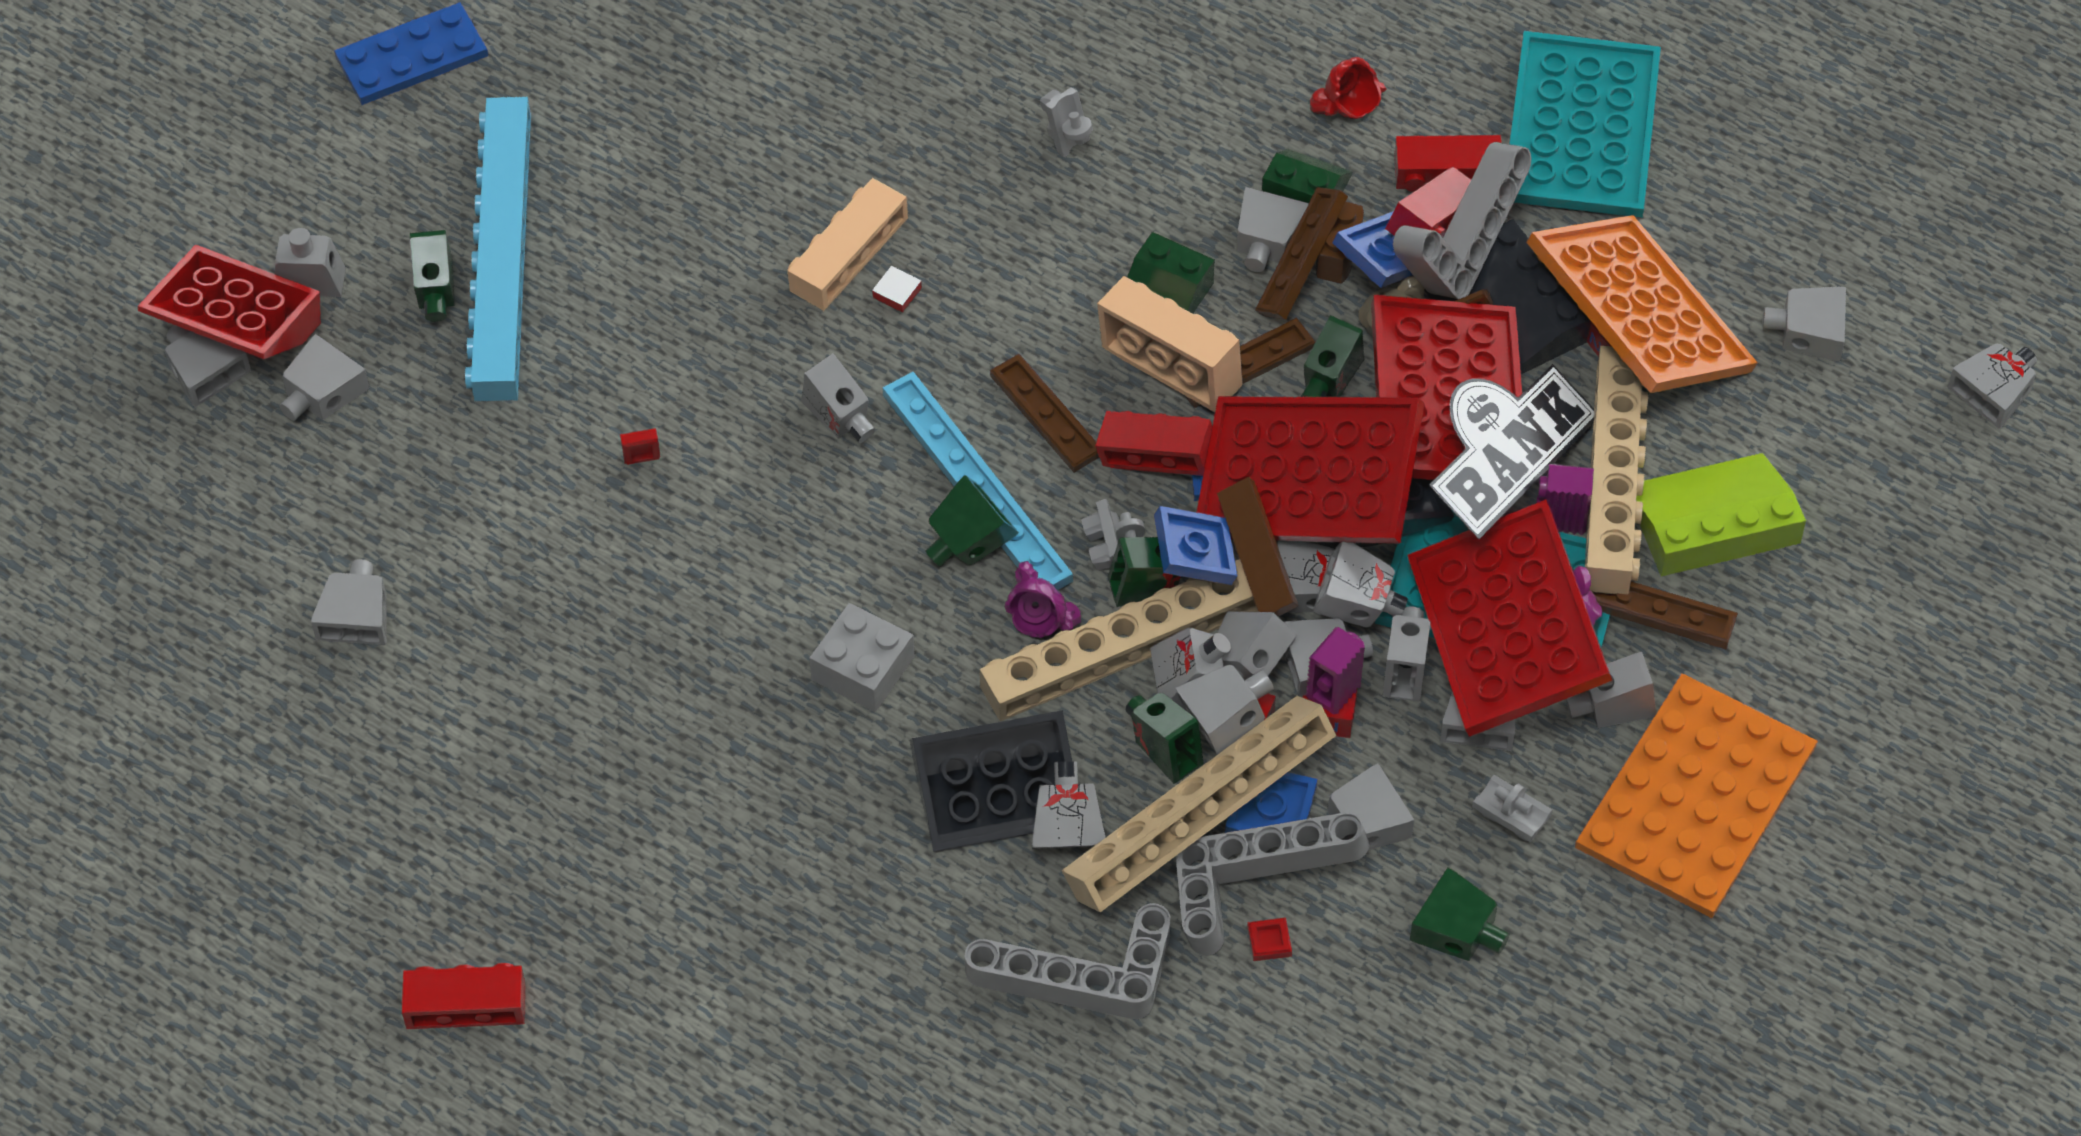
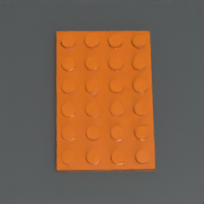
(1641, 303)
(1696, 795)

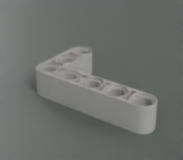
(1453, 262)
(1256, 863)
(1079, 973)

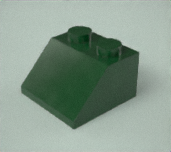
(1299, 175)
(1173, 271)

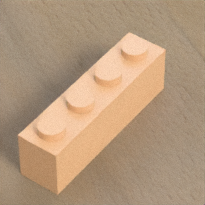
(847, 243)

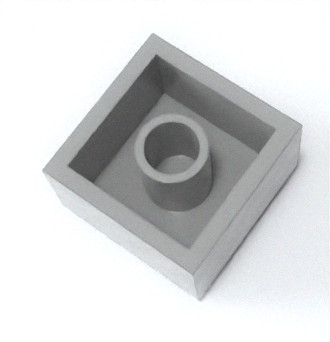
(862, 657)

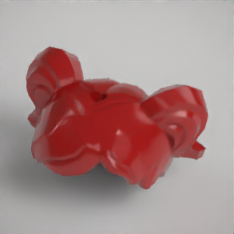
(1349, 90)

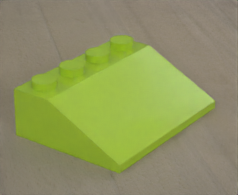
(1718, 514)

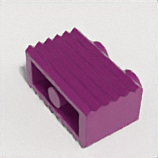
(1568, 495)
(1335, 670)

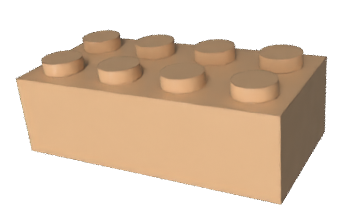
(1169, 343)

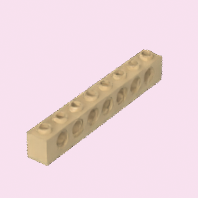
(1616, 477)
(1112, 652)
(1198, 803)

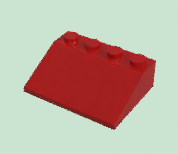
(235, 304)

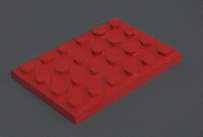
(1430, 349)
(1318, 463)
(1509, 619)

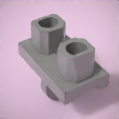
(1066, 120)
(1107, 525)
(1512, 808)

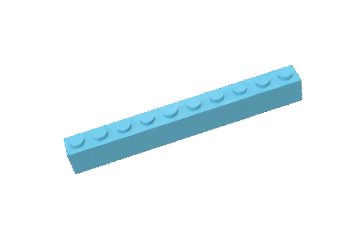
(500, 250)

